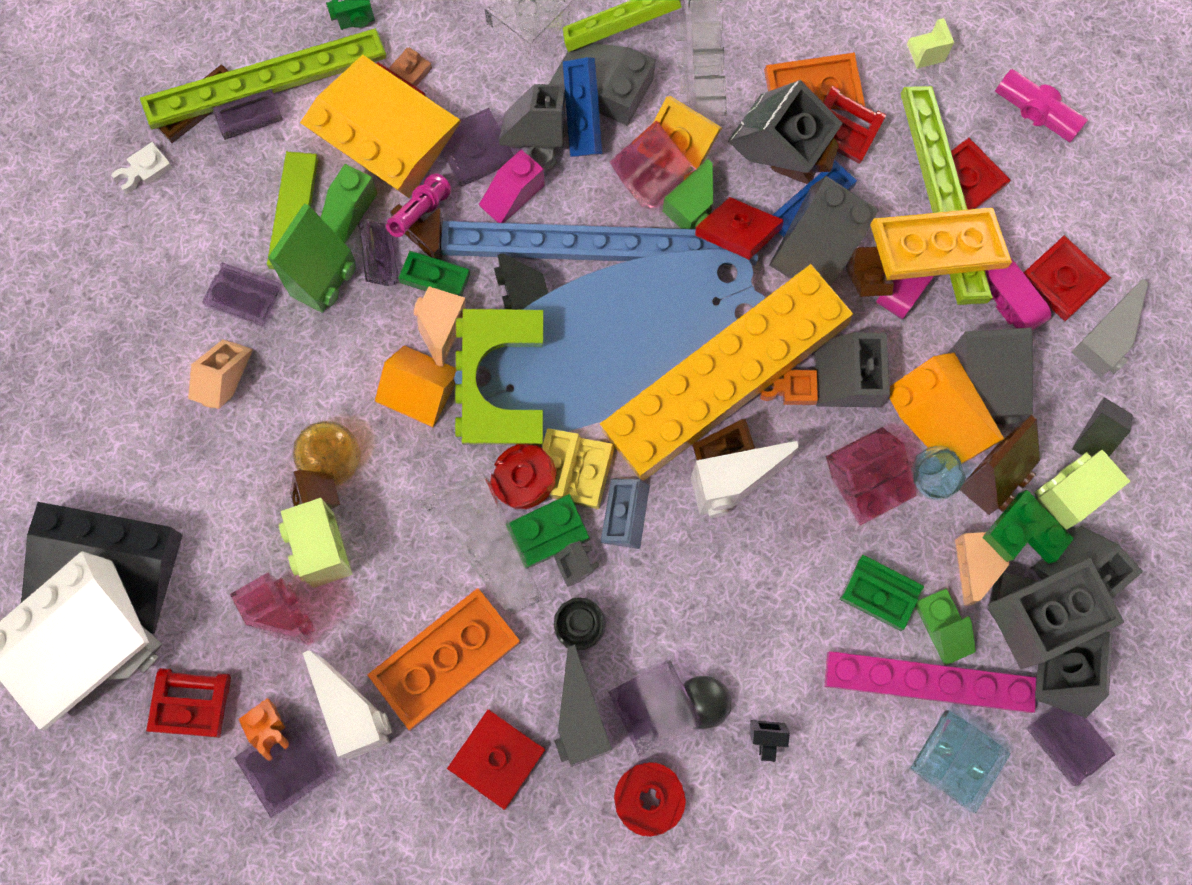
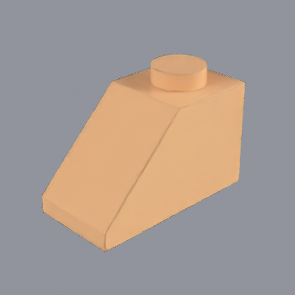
(437, 321)
(218, 373)
(978, 566)

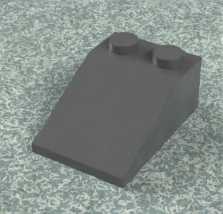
(621, 78)
(824, 231)
(1055, 614)
(579, 720)

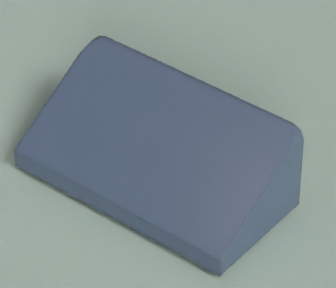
(625, 513)

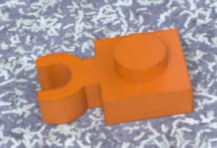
(796, 387)
(263, 728)

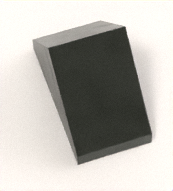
(1104, 429)

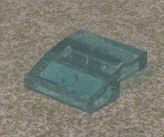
(960, 761)

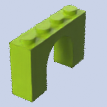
(481, 334)

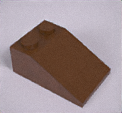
(1005, 468)

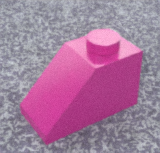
(512, 187)

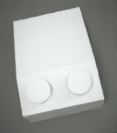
(730, 478)
(350, 718)

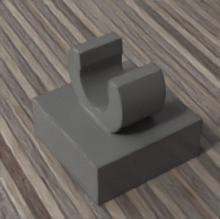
(574, 563)

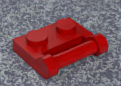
(852, 137)
(188, 715)

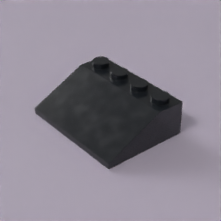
(139, 550)

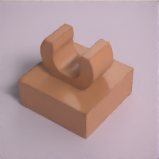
(411, 66)

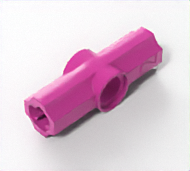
(1041, 105)

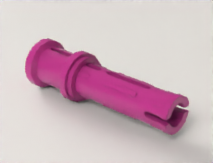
(424, 200)

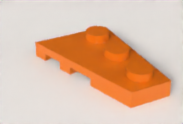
(819, 76)

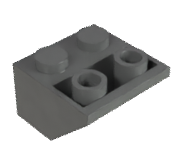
(536, 118)
(853, 371)
(1109, 559)

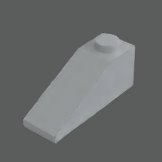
(1114, 335)

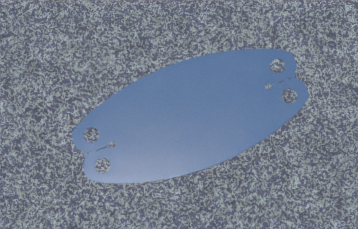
(616, 335)

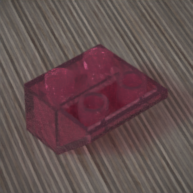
(652, 165)
(872, 475)
(270, 609)

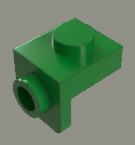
(351, 13)

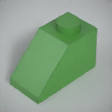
(692, 198)
(348, 201)

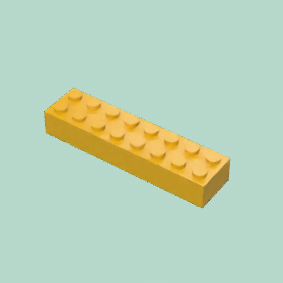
(726, 372)

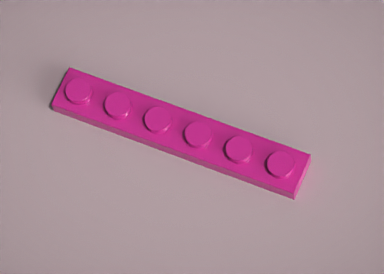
(930, 682)

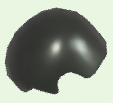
(583, 616)
(709, 700)

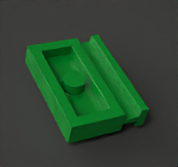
(549, 530)
(881, 593)

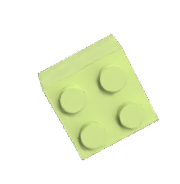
(1081, 488)
(315, 543)

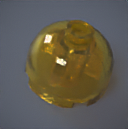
(327, 449)

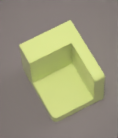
(931, 47)

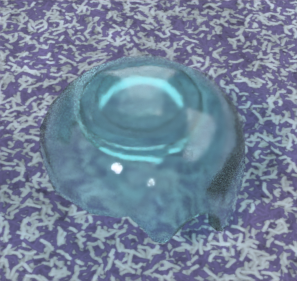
(938, 472)

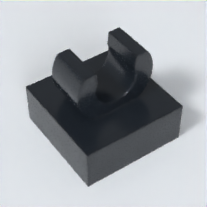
(768, 737)

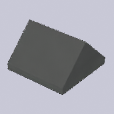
(1078, 677)

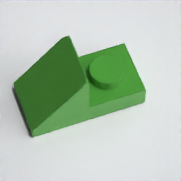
(946, 628)

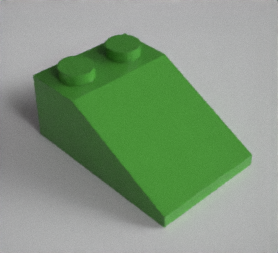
(312, 260)

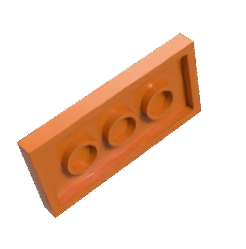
(443, 659)

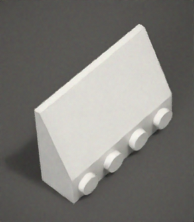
(68, 638)

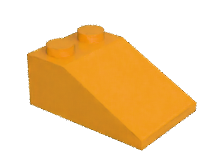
(945, 407)

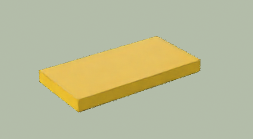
(940, 243)

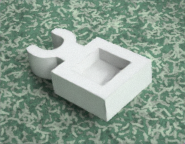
(145, 165)

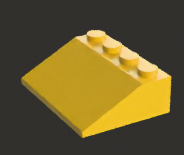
(381, 124)

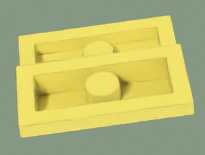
(580, 466)

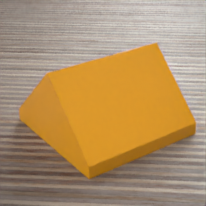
(415, 385)

